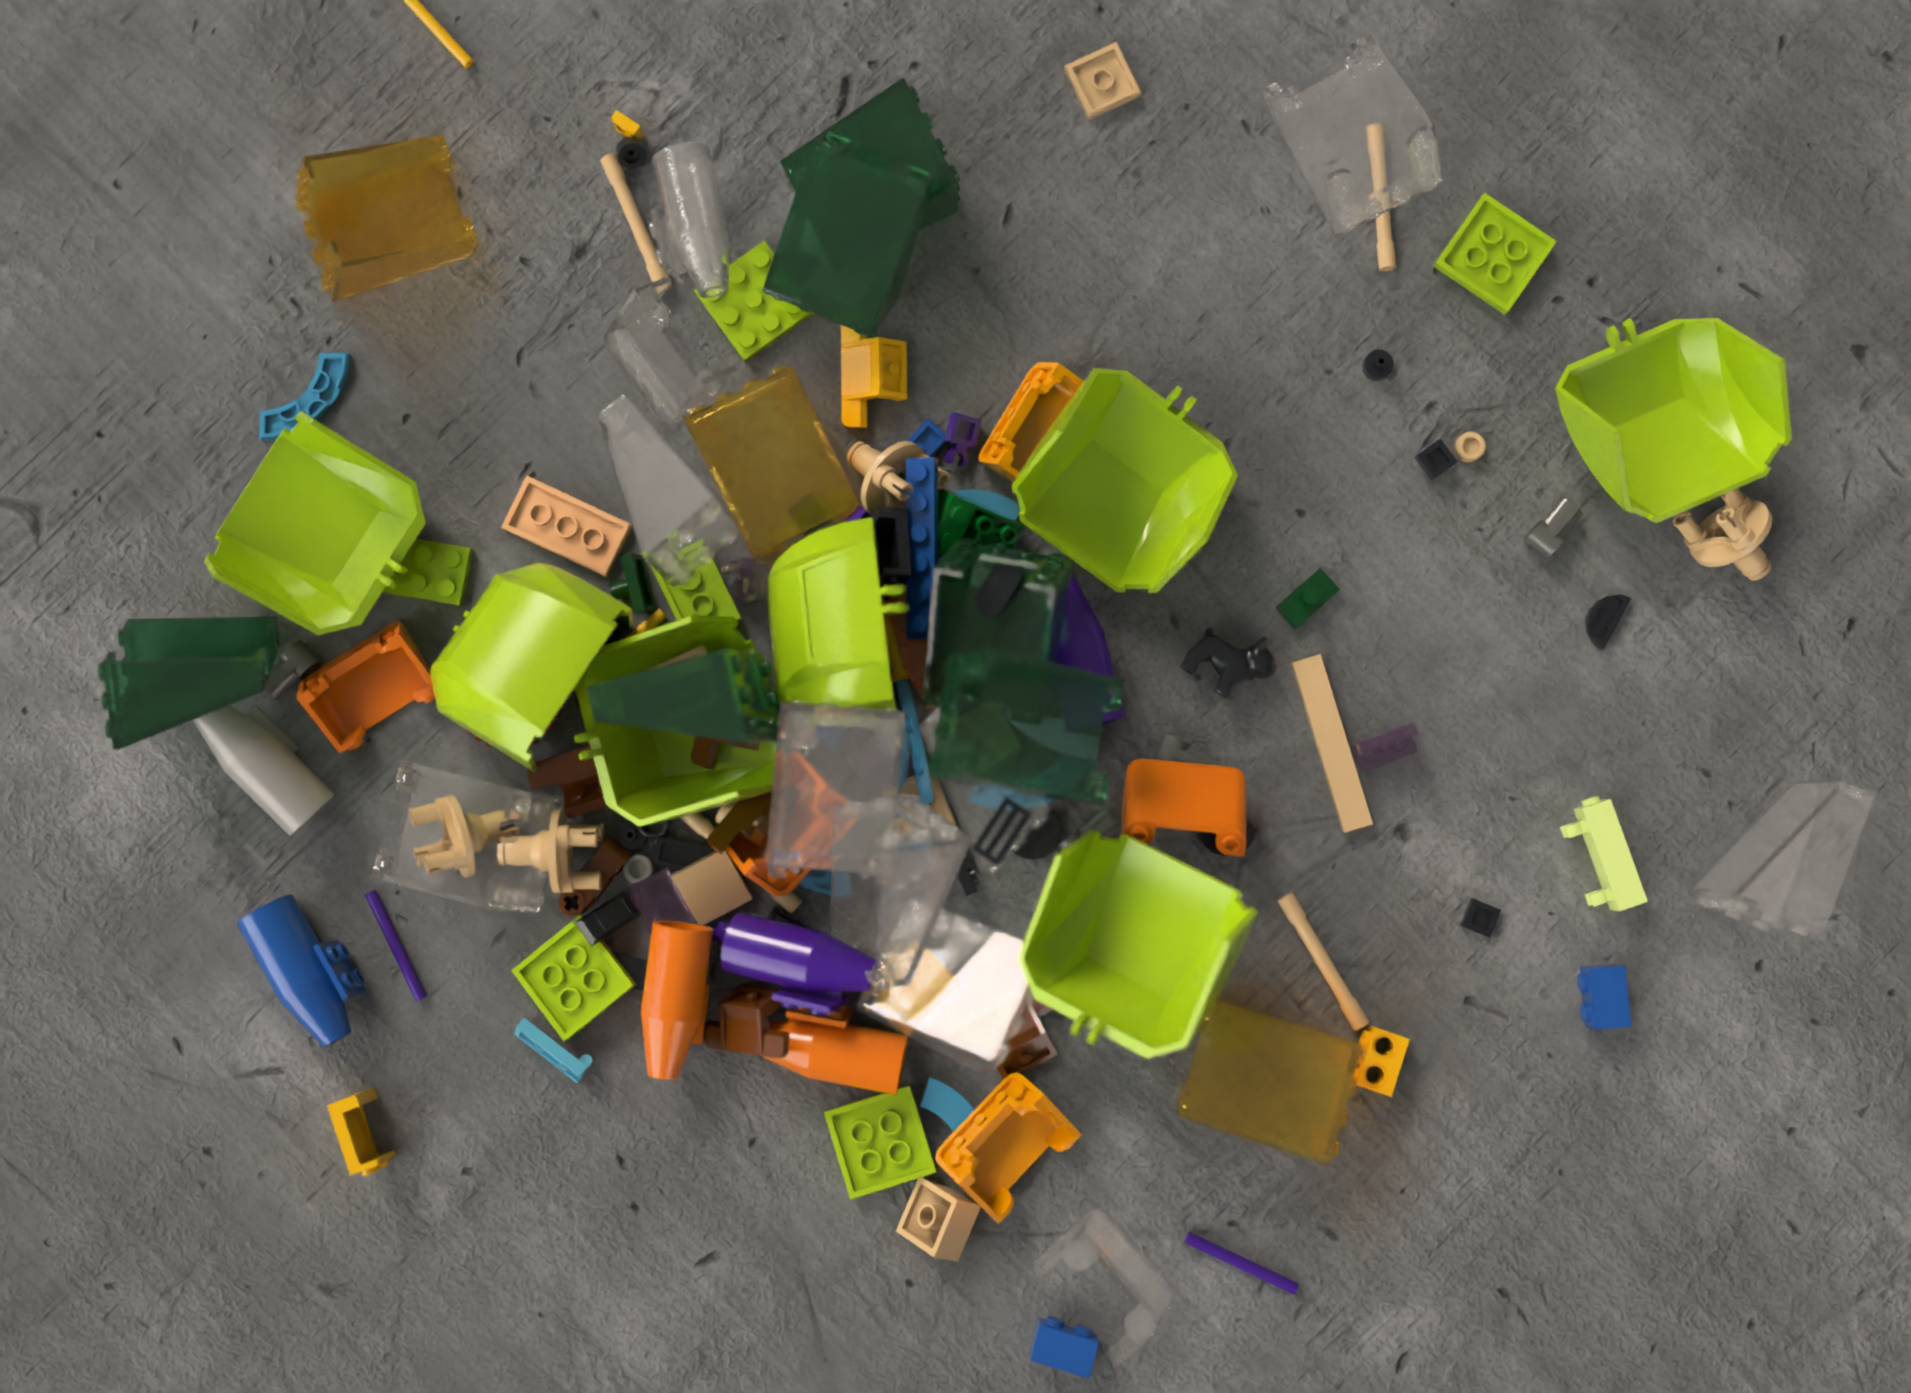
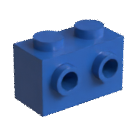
(1604, 996)
(1064, 1346)

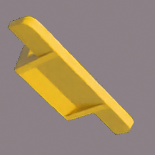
(870, 371)

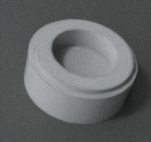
(638, 868)

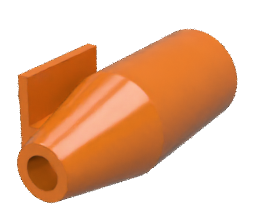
(675, 995)
(842, 1052)

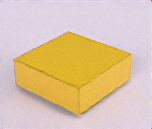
(627, 126)

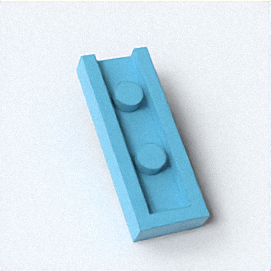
(553, 1051)

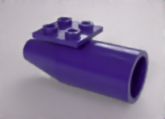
(1084, 642)
(803, 960)

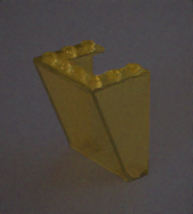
(381, 214)
(771, 460)
(1271, 1080)

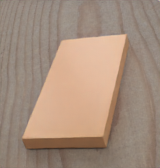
(567, 526)

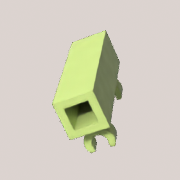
(1609, 855)

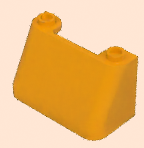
(1028, 417)
(1003, 1141)

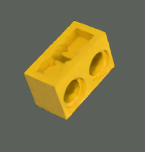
(1388, 1062)

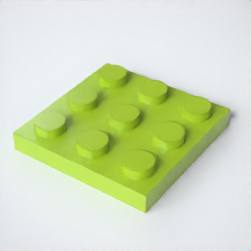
(1494, 253)
(746, 313)
(573, 979)
(880, 1142)

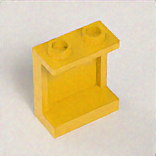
(355, 1134)

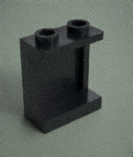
(894, 548)

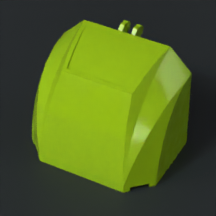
(1676, 413)
(1125, 482)
(318, 529)
(831, 619)
(522, 654)
(650, 771)
(1132, 942)

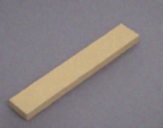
(1331, 743)

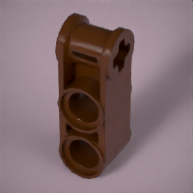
(608, 859)

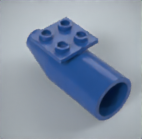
(304, 974)

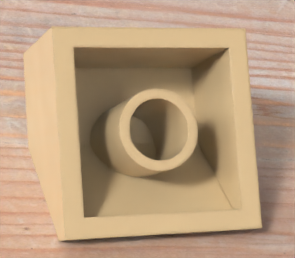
(938, 1219)

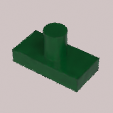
(635, 585)
(1307, 598)

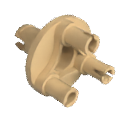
(886, 473)
(1730, 535)
(462, 835)
(553, 851)

